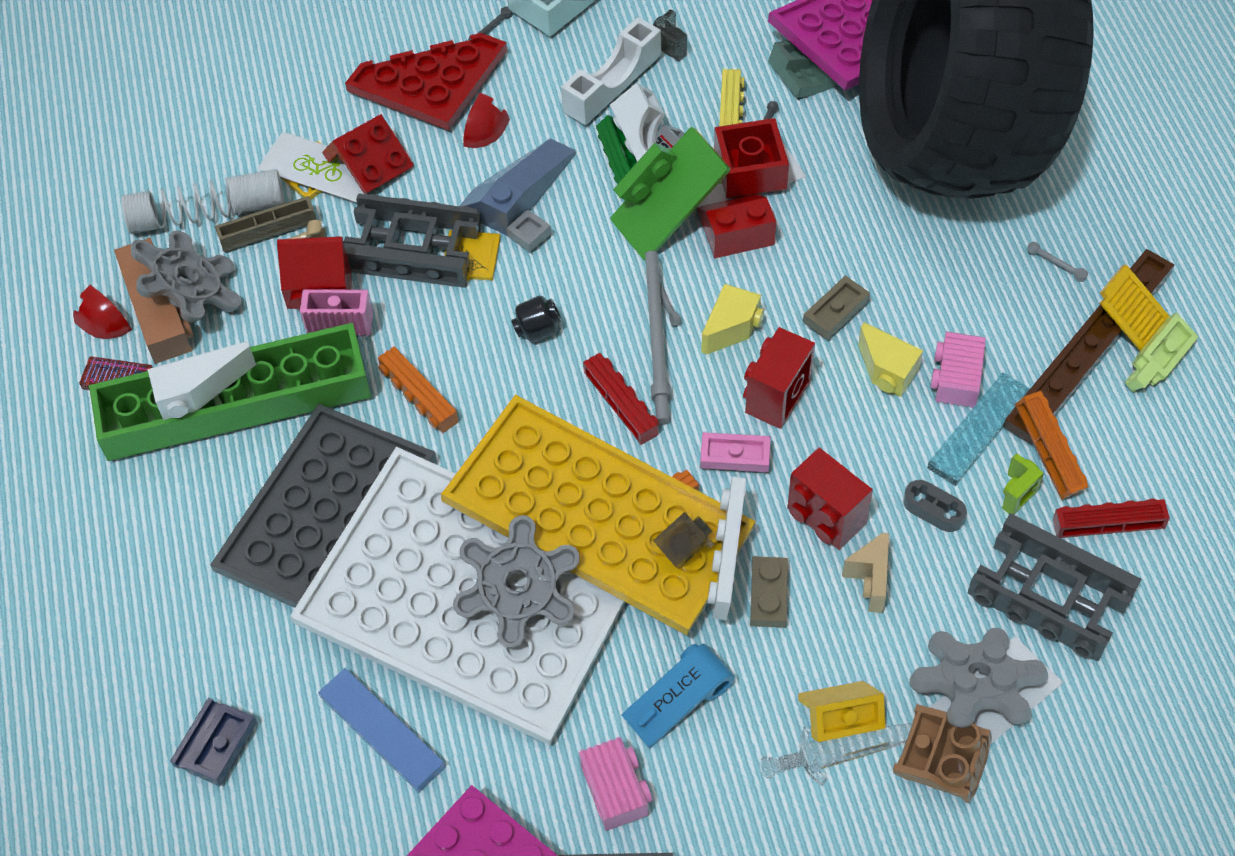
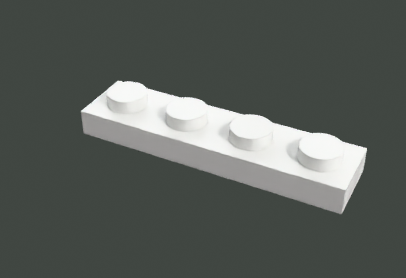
(725, 560)

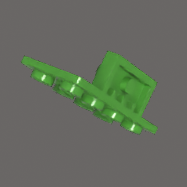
(666, 190)

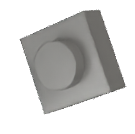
(528, 230)

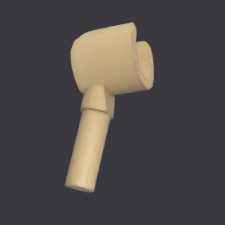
(313, 230)

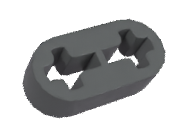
(934, 506)

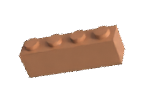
(158, 319)

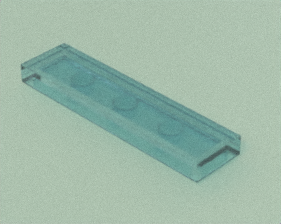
(977, 430)

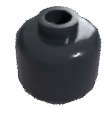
(536, 319)

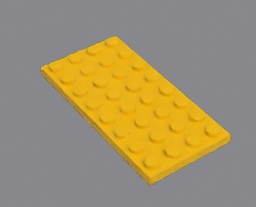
(595, 501)

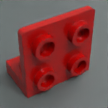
(370, 154)

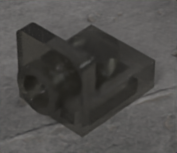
(672, 38)
(684, 539)

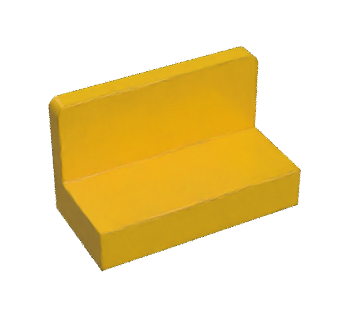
(844, 710)

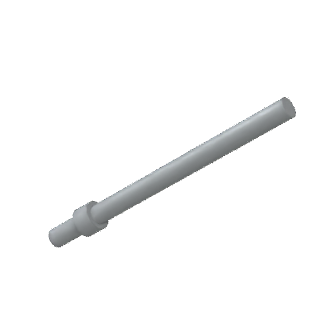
(660, 388)

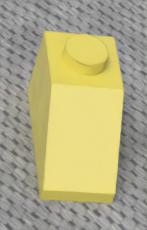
(731, 319)
(888, 359)

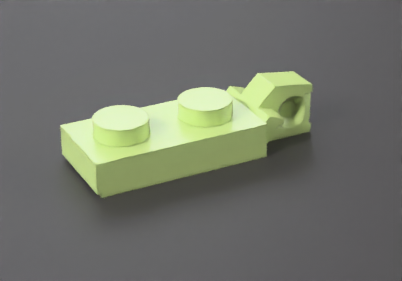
(1161, 353)

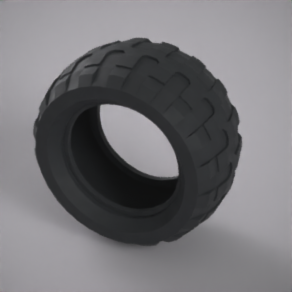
(972, 90)

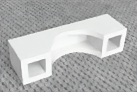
(634, 52)
(638, 117)

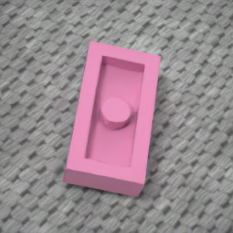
(735, 452)

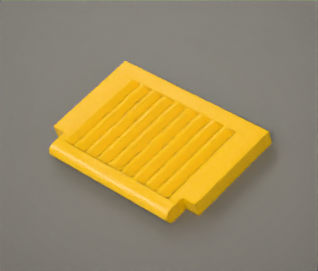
(1132, 307)

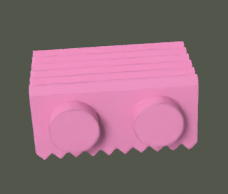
(336, 307)
(959, 369)
(614, 783)

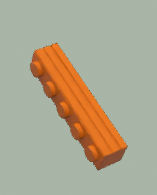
(417, 390)
(1051, 445)

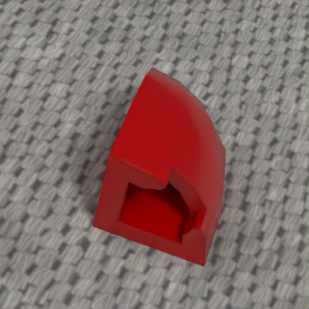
(484, 123)
(99, 316)

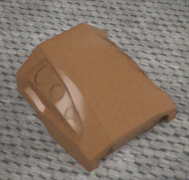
(941, 749)

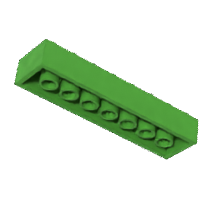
(285, 383)

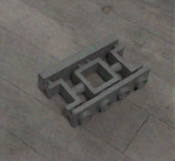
(406, 260)
(1066, 564)

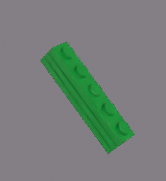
(613, 141)

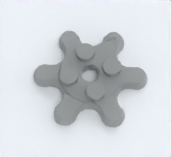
(182, 260)
(498, 564)
(975, 694)

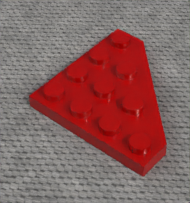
(430, 83)

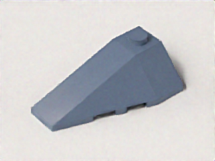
(519, 185)

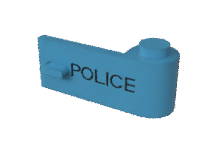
(693, 679)

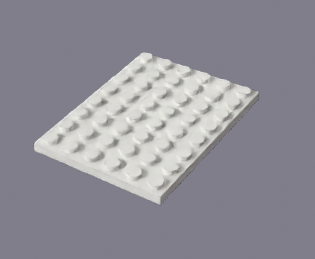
(393, 595)

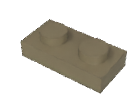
(836, 307)
(769, 592)

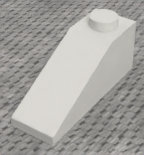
(194, 381)

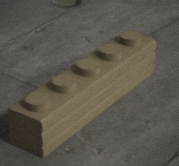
(265, 223)

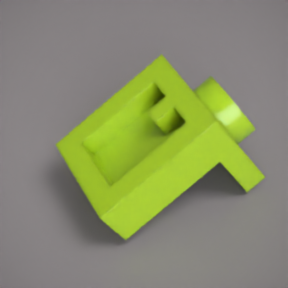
(1023, 485)

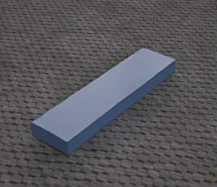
(381, 730)

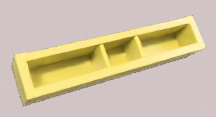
(731, 97)

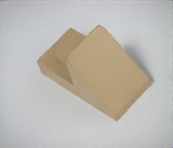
(871, 565)

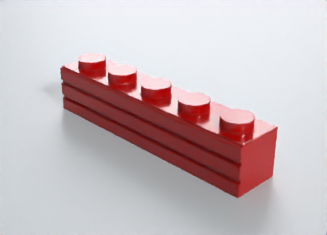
(621, 398)
(1110, 518)

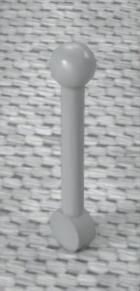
(1079, 274)
(673, 317)

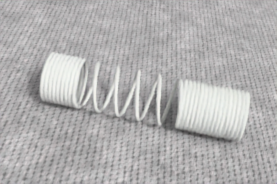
(247, 195)

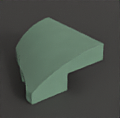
(798, 71)

